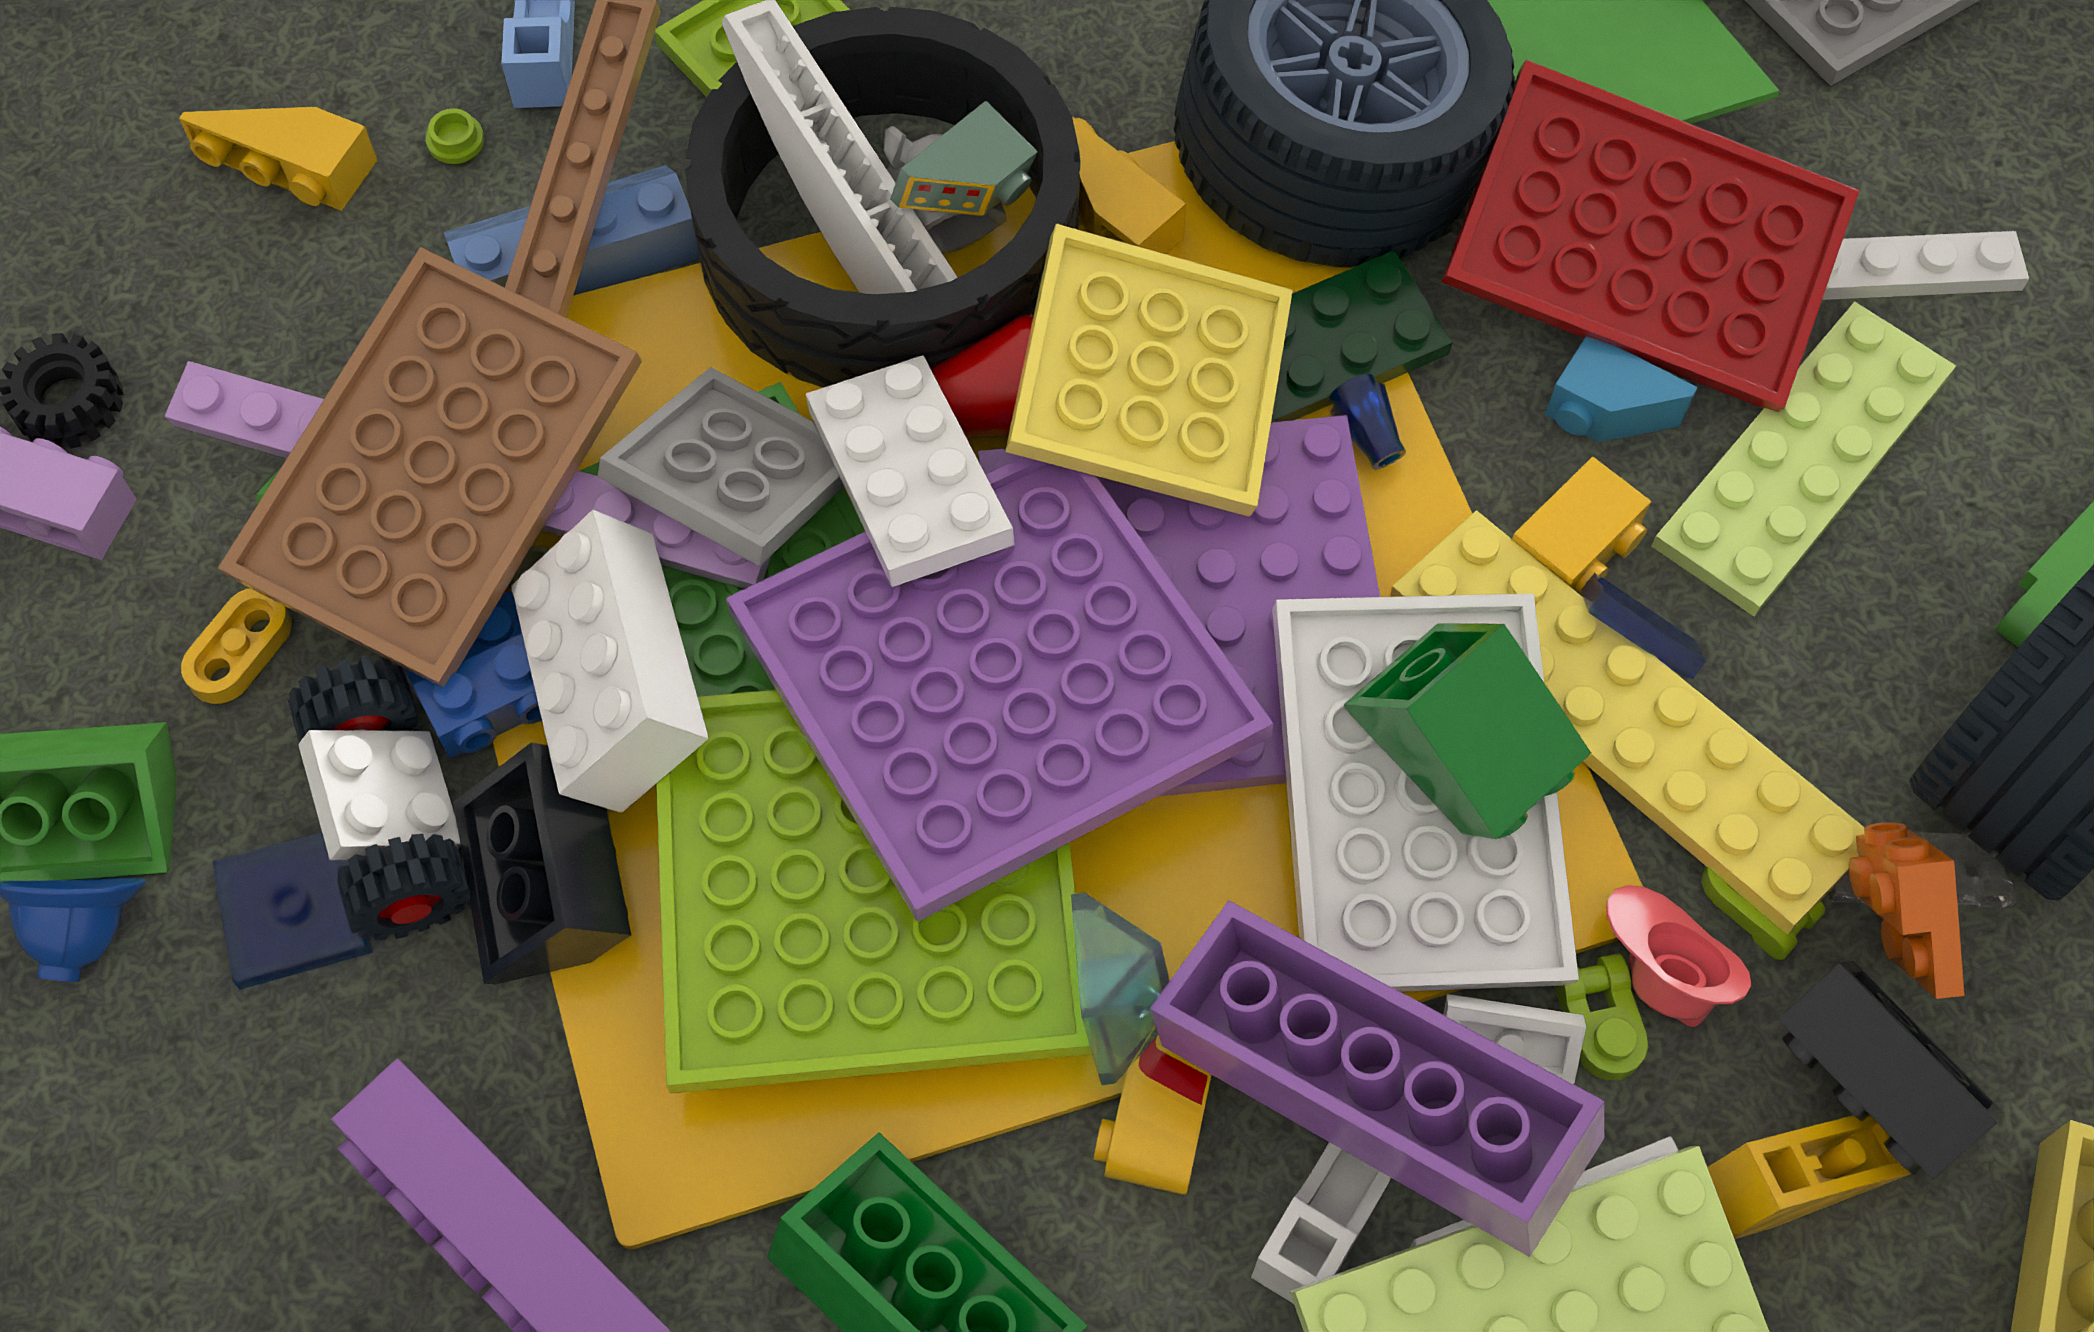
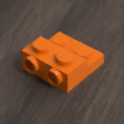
(1917, 898)

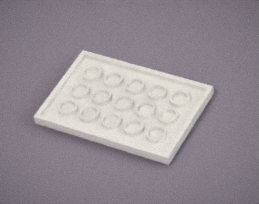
(1373, 857)

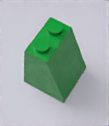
(1471, 726)

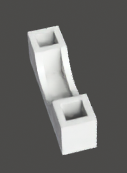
(1320, 1223)

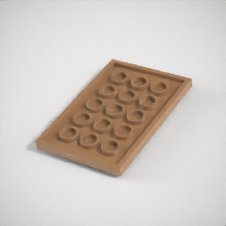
(431, 466)

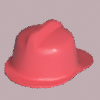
(1672, 958)

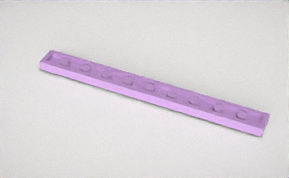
(275, 418)

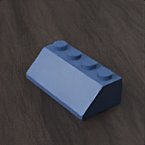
(638, 232)

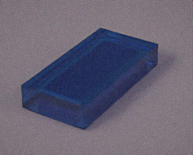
(1642, 626)

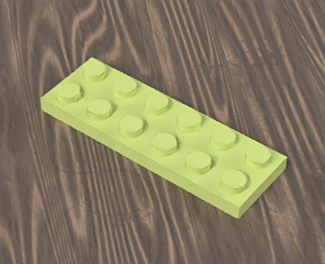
(1805, 462)

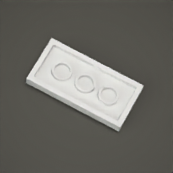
(909, 471)

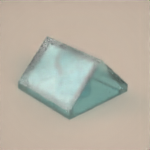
(1118, 983)

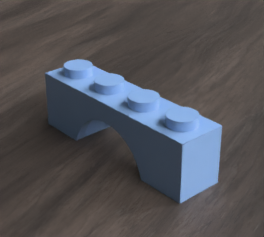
(538, 52)

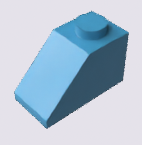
(1616, 394)

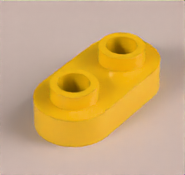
(232, 645)

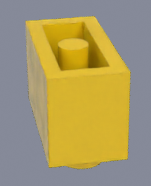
(1585, 525)

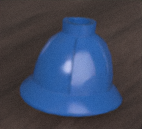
(66, 920)

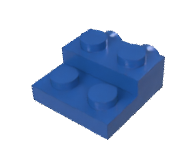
(488, 690)

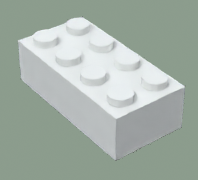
(607, 663)

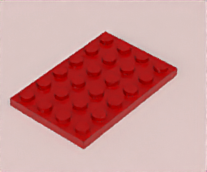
(1651, 236)

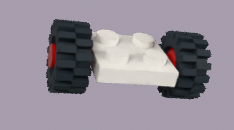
(379, 798)

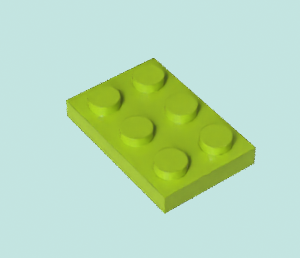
(700, 44)

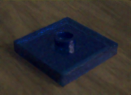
(284, 911)

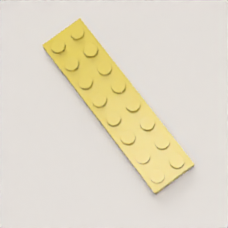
(1660, 736)

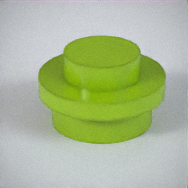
(454, 136)

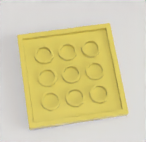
(1151, 371)

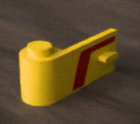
(1155, 1122)

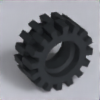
(52, 364)

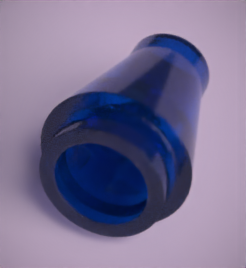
(1369, 419)

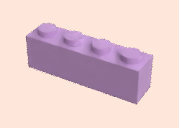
(61, 495)

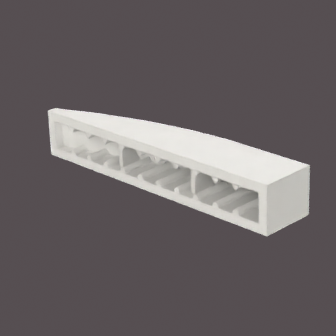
(831, 159)

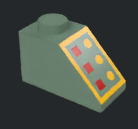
(968, 167)

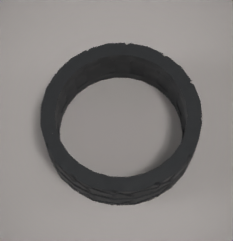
(879, 66)

